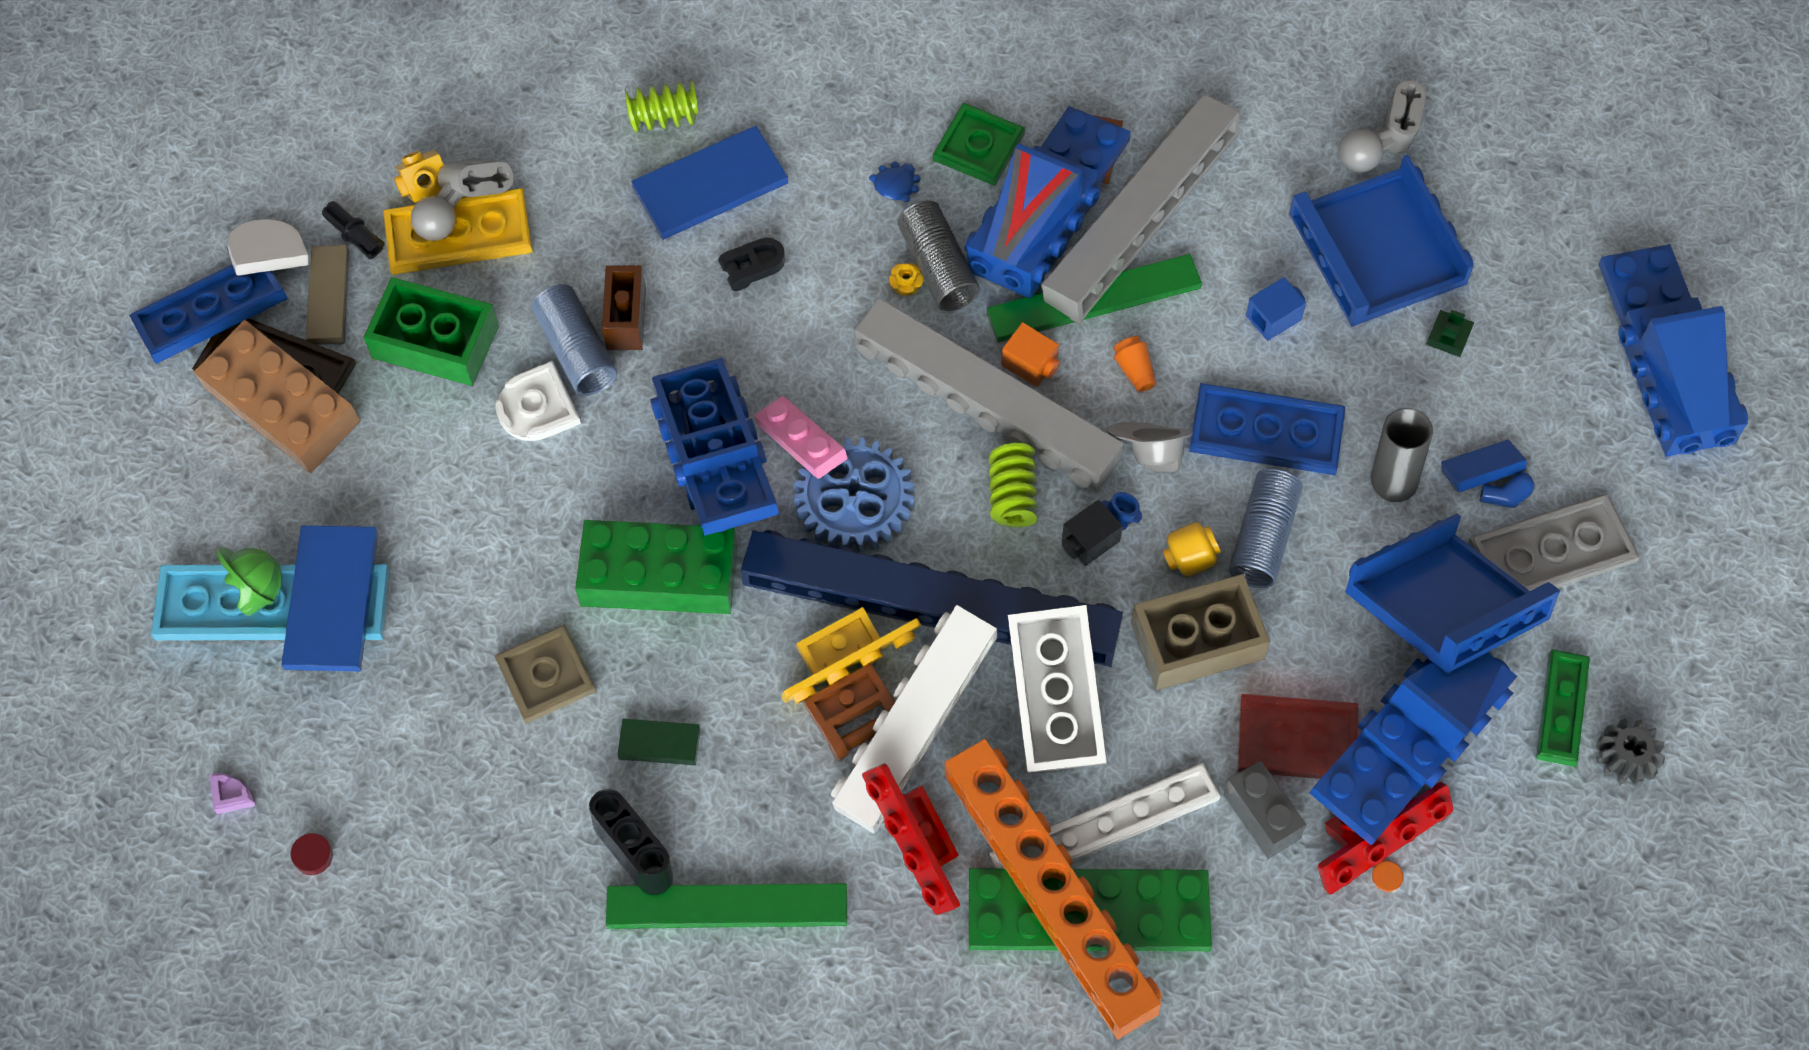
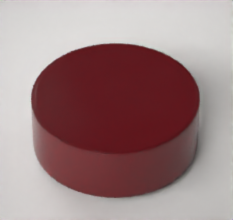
(311, 854)

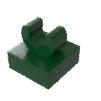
(1450, 332)

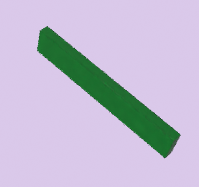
(1128, 290)
(728, 906)

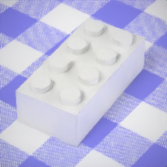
(1057, 689)

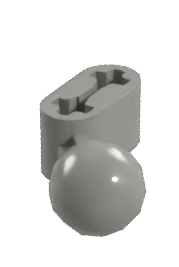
(1363, 149)
(435, 215)

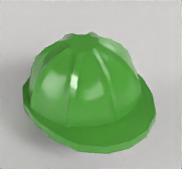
(255, 576)

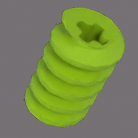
(662, 106)
(1012, 485)

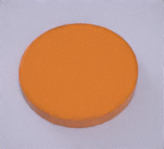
(1387, 876)

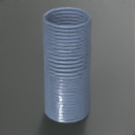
(574, 339)
(1266, 527)

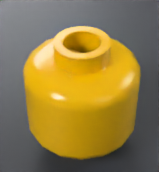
(1191, 549)

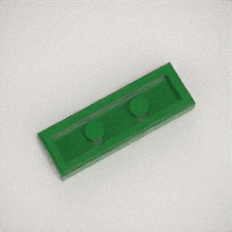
(1563, 708)

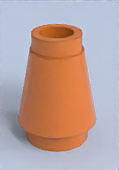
(1135, 362)

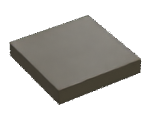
(545, 674)

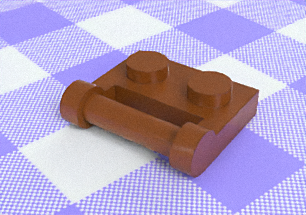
(845, 702)

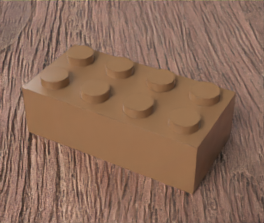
(277, 396)

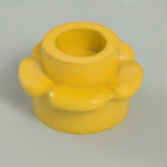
(906, 286)

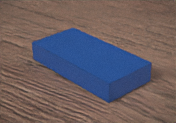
(1483, 465)

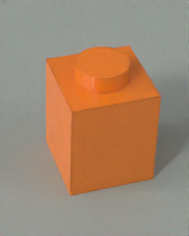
(1030, 355)

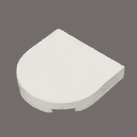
(265, 247)
(536, 404)

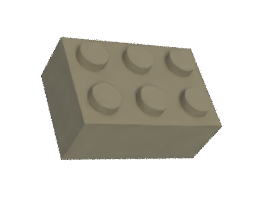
(1199, 632)

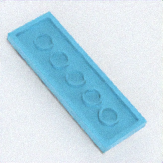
(200, 606)

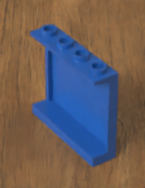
(1382, 243)
(1446, 596)

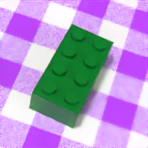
(656, 567)

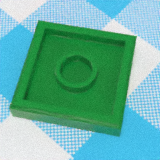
(978, 144)

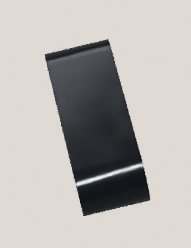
(633, 857)

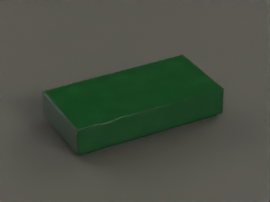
(659, 742)

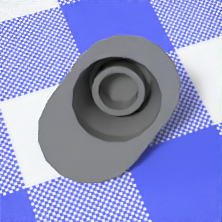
(1153, 445)

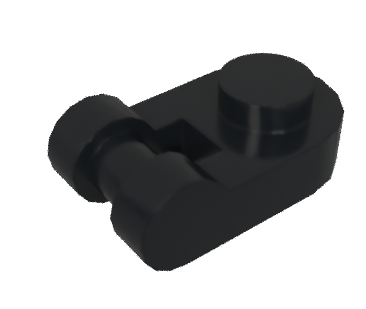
(765, 259)

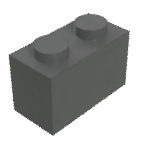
(1264, 809)

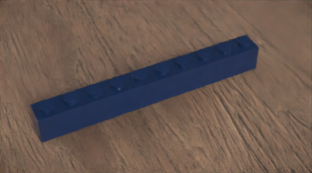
(905, 590)

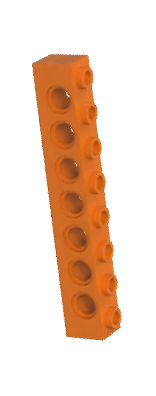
(1120, 1011)

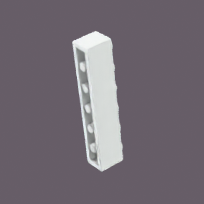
(918, 712)

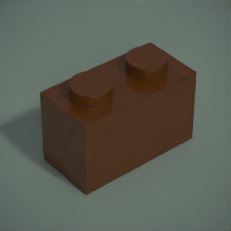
(624, 307)

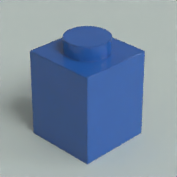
(1276, 308)

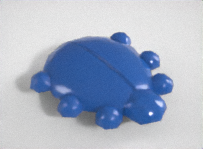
(896, 182)

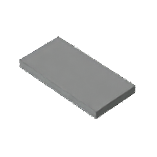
(1560, 544)

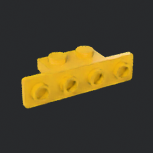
(842, 647)

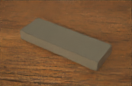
(327, 294)

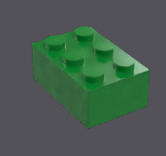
(431, 331)

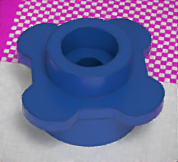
(1124, 508)

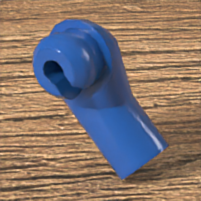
(1511, 494)

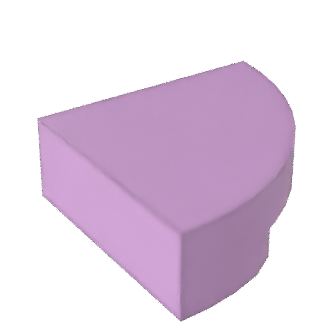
(229, 793)

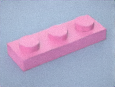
(800, 437)

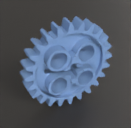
(848, 523)

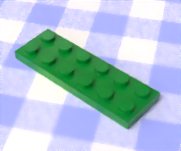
(1148, 906)

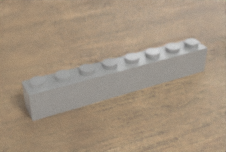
(1140, 208)
(988, 395)

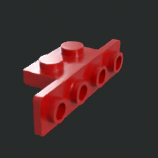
(918, 834)
(1359, 856)

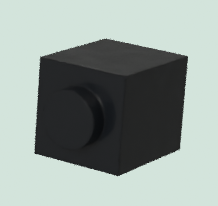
(1091, 533)

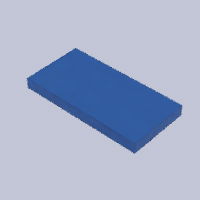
(709, 182)
(204, 310)
(1267, 429)
(330, 598)

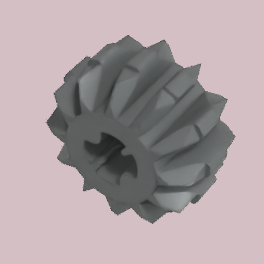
(1623, 761)

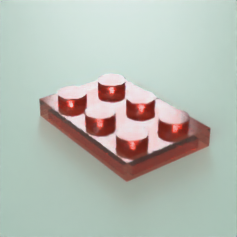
(1294, 734)

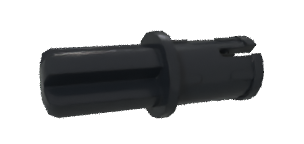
(353, 230)

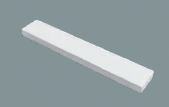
(1130, 814)

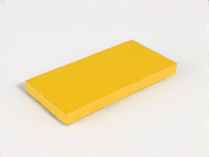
(483, 230)

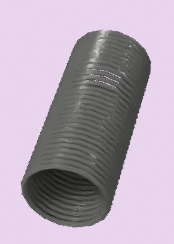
(938, 256)
(1401, 454)

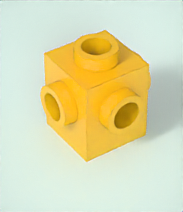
(411, 168)

